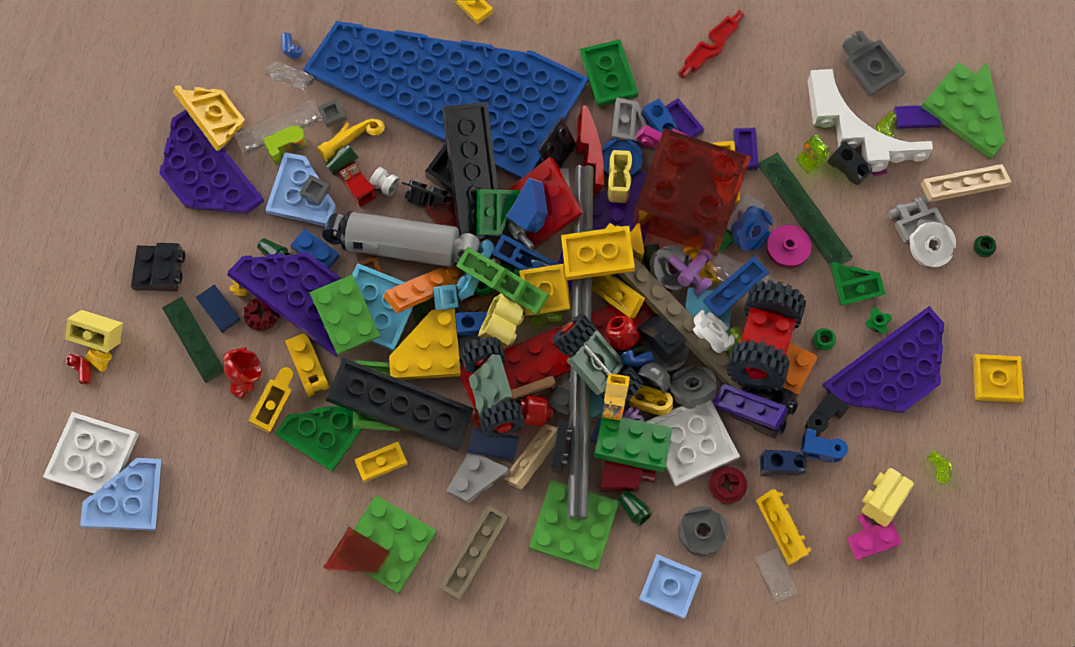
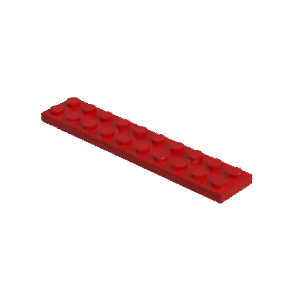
(539, 356)

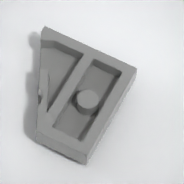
(627, 120)
(475, 476)

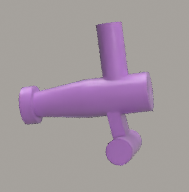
(690, 272)

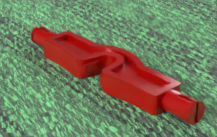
(705, 51)

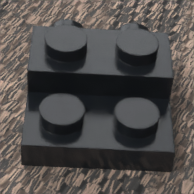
(158, 267)
(782, 396)

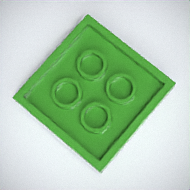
(398, 533)
(573, 540)

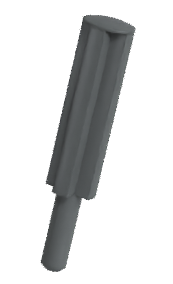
(518, 233)

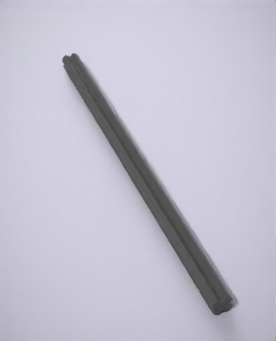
(579, 390)

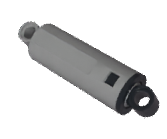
(398, 238)

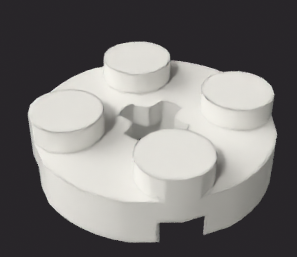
(920, 242)
(713, 330)

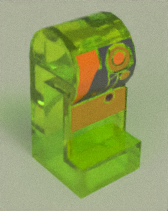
(813, 154)

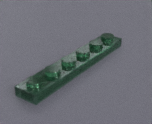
(804, 210)

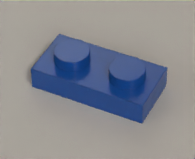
(315, 247)

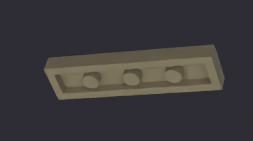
(474, 552)

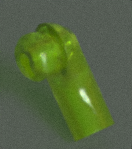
(943, 467)

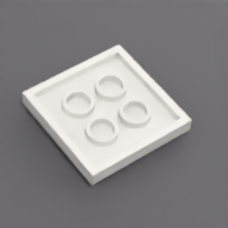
(696, 443)
(89, 453)

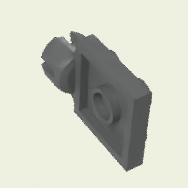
(871, 63)

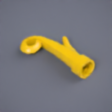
(345, 136)

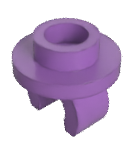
(632, 413)

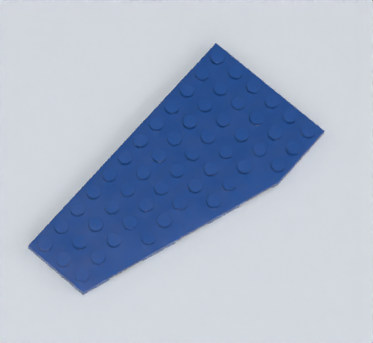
(418, 75)

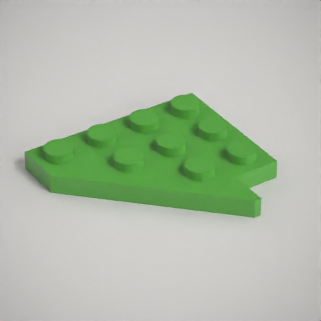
(969, 108)

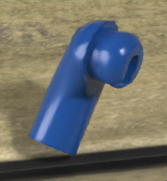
(287, 48)
(637, 361)

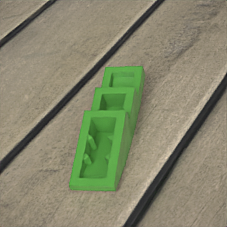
(503, 280)

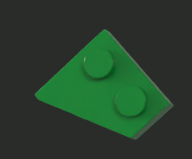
(493, 209)
(855, 284)

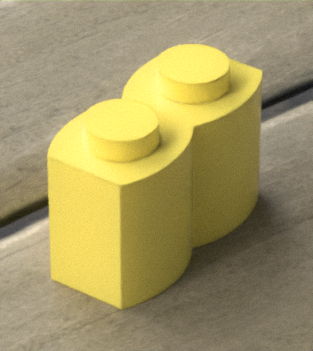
(619, 176)
(502, 320)

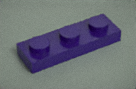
(750, 406)

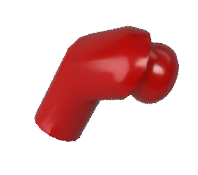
(81, 365)

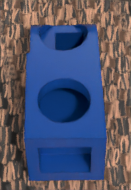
(658, 116)
(469, 323)
(822, 448)

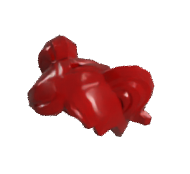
(242, 370)

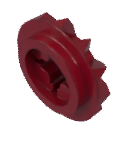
(253, 321)
(733, 476)

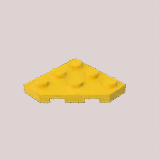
(428, 349)

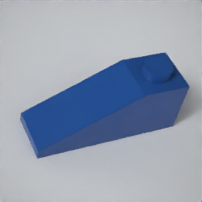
(518, 255)

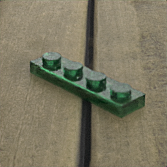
(193, 339)

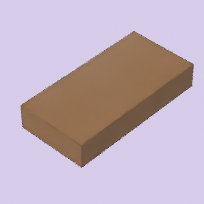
(536, 389)

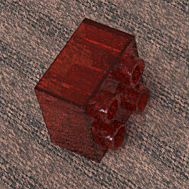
(690, 191)

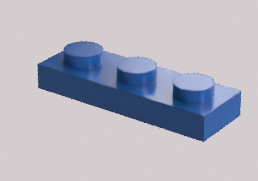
(735, 287)

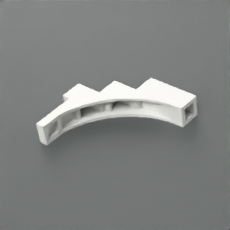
(876, 148)

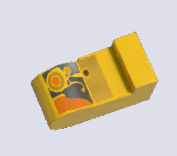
(615, 396)

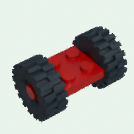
(761, 356)

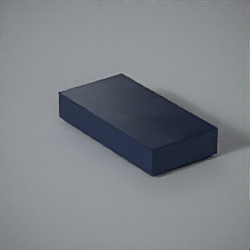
(218, 308)
(502, 447)

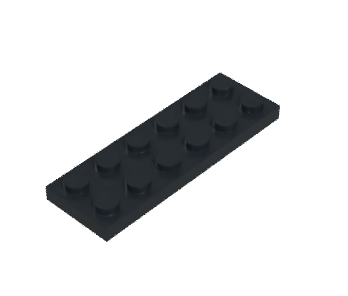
(469, 160)
(400, 404)

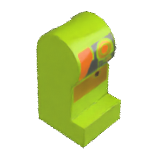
(284, 141)

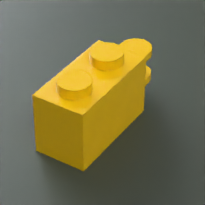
(271, 401)

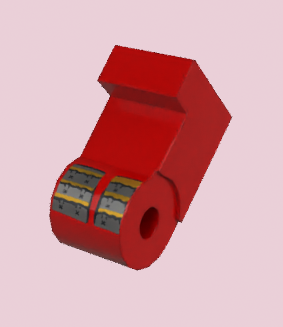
(357, 185)

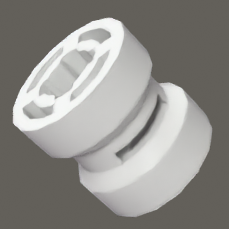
(384, 181)

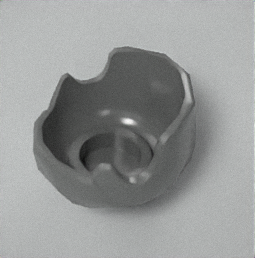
(655, 376)

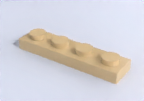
(965, 183)

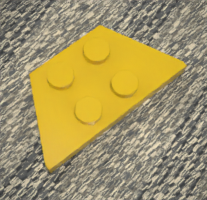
(212, 113)

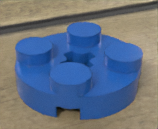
(627, 145)
(755, 219)

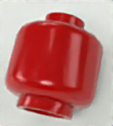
(622, 333)
(536, 410)

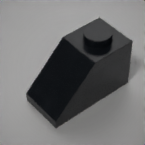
(662, 337)

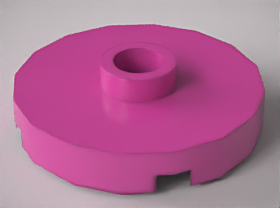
(788, 256)

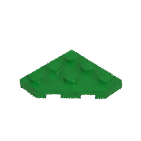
(320, 434)

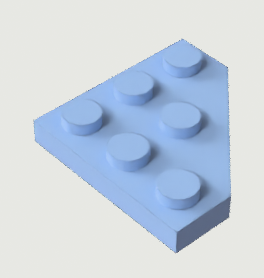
(285, 195)
(126, 499)

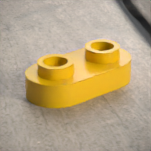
(652, 400)

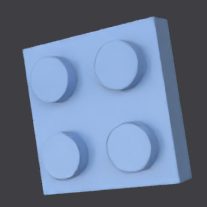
(670, 586)

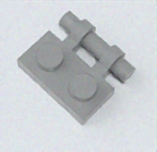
(908, 223)

